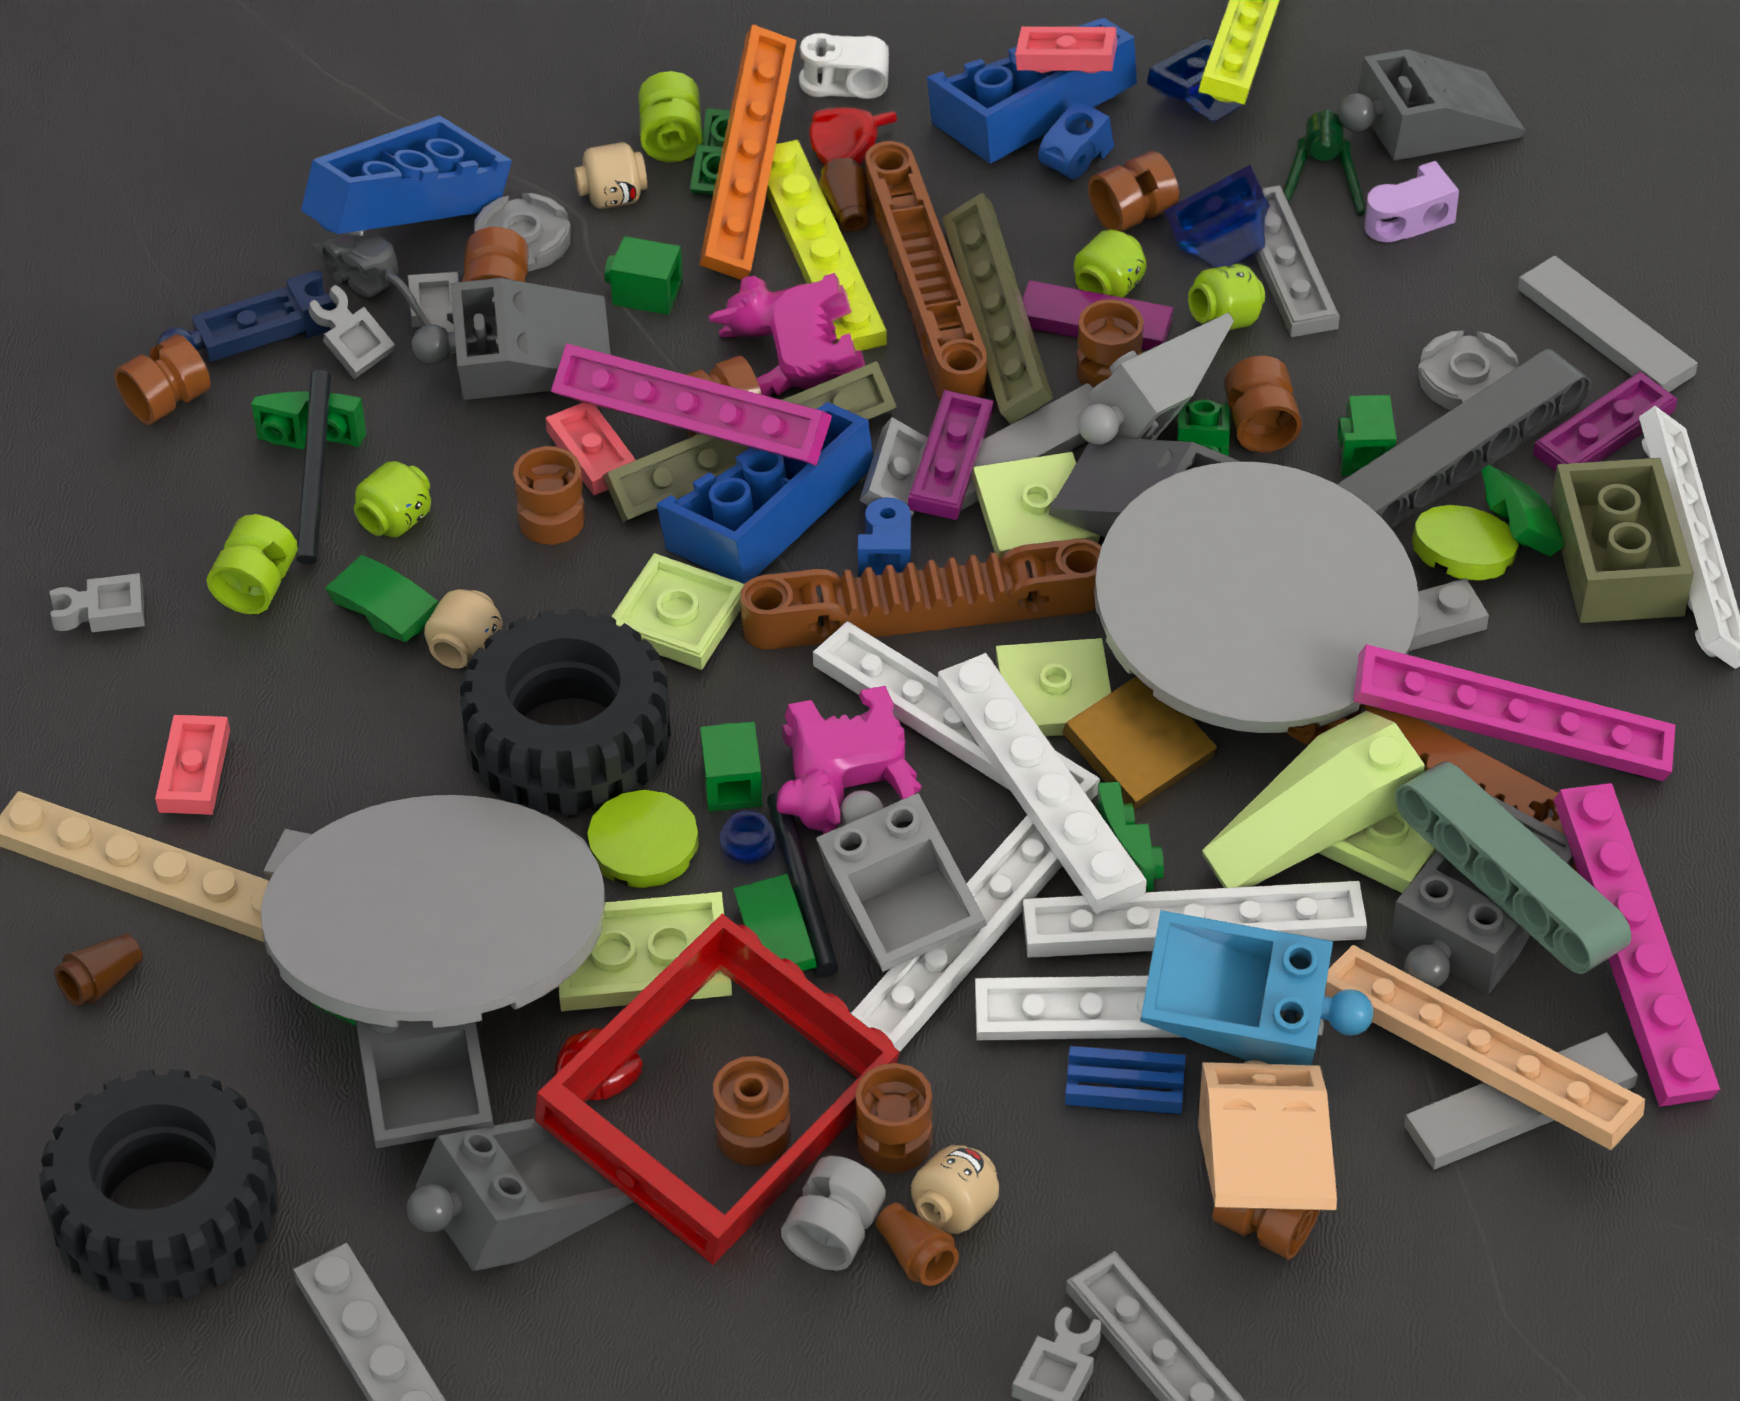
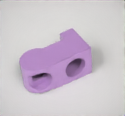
(1412, 206)

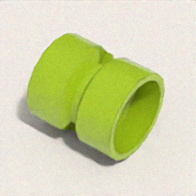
(670, 116)
(252, 564)

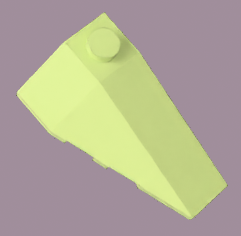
(1319, 799)

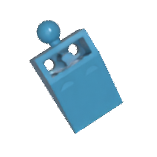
(1233, 982)

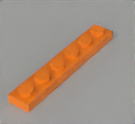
(747, 153)

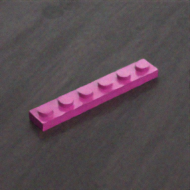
(692, 404)
(1514, 712)
(1646, 968)

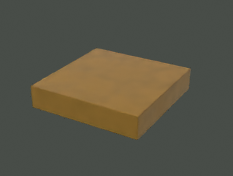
(1138, 742)

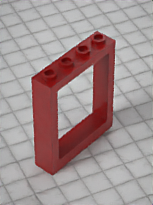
(779, 987)

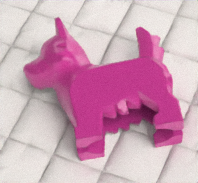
(801, 327)
(842, 755)

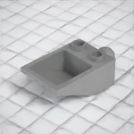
(1151, 386)
(897, 878)

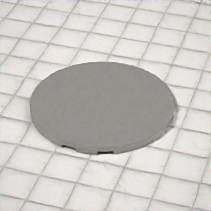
(1253, 594)
(433, 910)

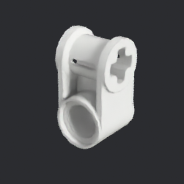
(847, 68)

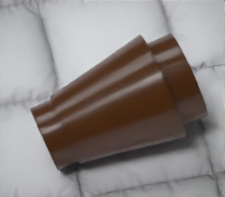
(845, 191)
(95, 969)

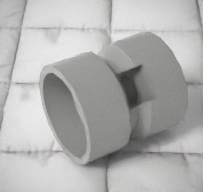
(833, 1213)

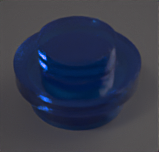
(747, 837)

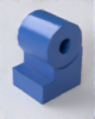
(1073, 145)
(885, 537)

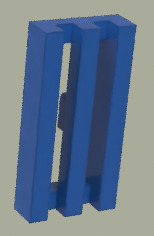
(1125, 1072)

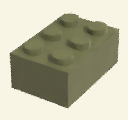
(1621, 540)

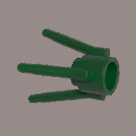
(1324, 142)

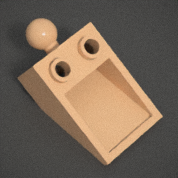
(1267, 1136)

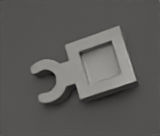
(434, 298)
(353, 337)
(106, 604)
(1059, 1367)

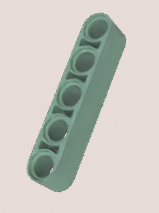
(1513, 867)

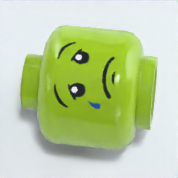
(1110, 264)
(1227, 290)
(392, 499)

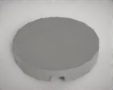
(535, 218)
(1461, 366)

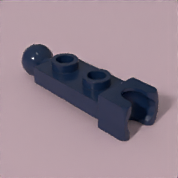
(258, 319)

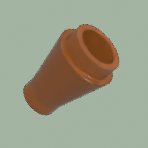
(919, 1246)

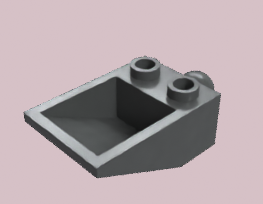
(1427, 105)
(525, 339)
(1118, 472)
(1456, 926)
(423, 1080)
(508, 1193)

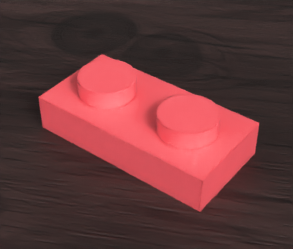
(1066, 49)
(591, 440)
(192, 764)

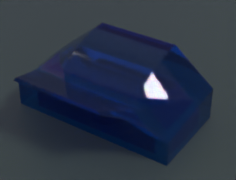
(1181, 78)
(1223, 219)

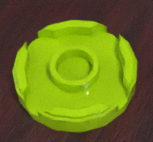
(1465, 541)
(643, 838)

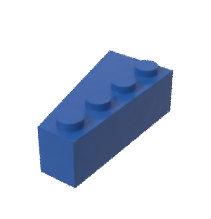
(1004, 108)
(405, 178)
(765, 501)

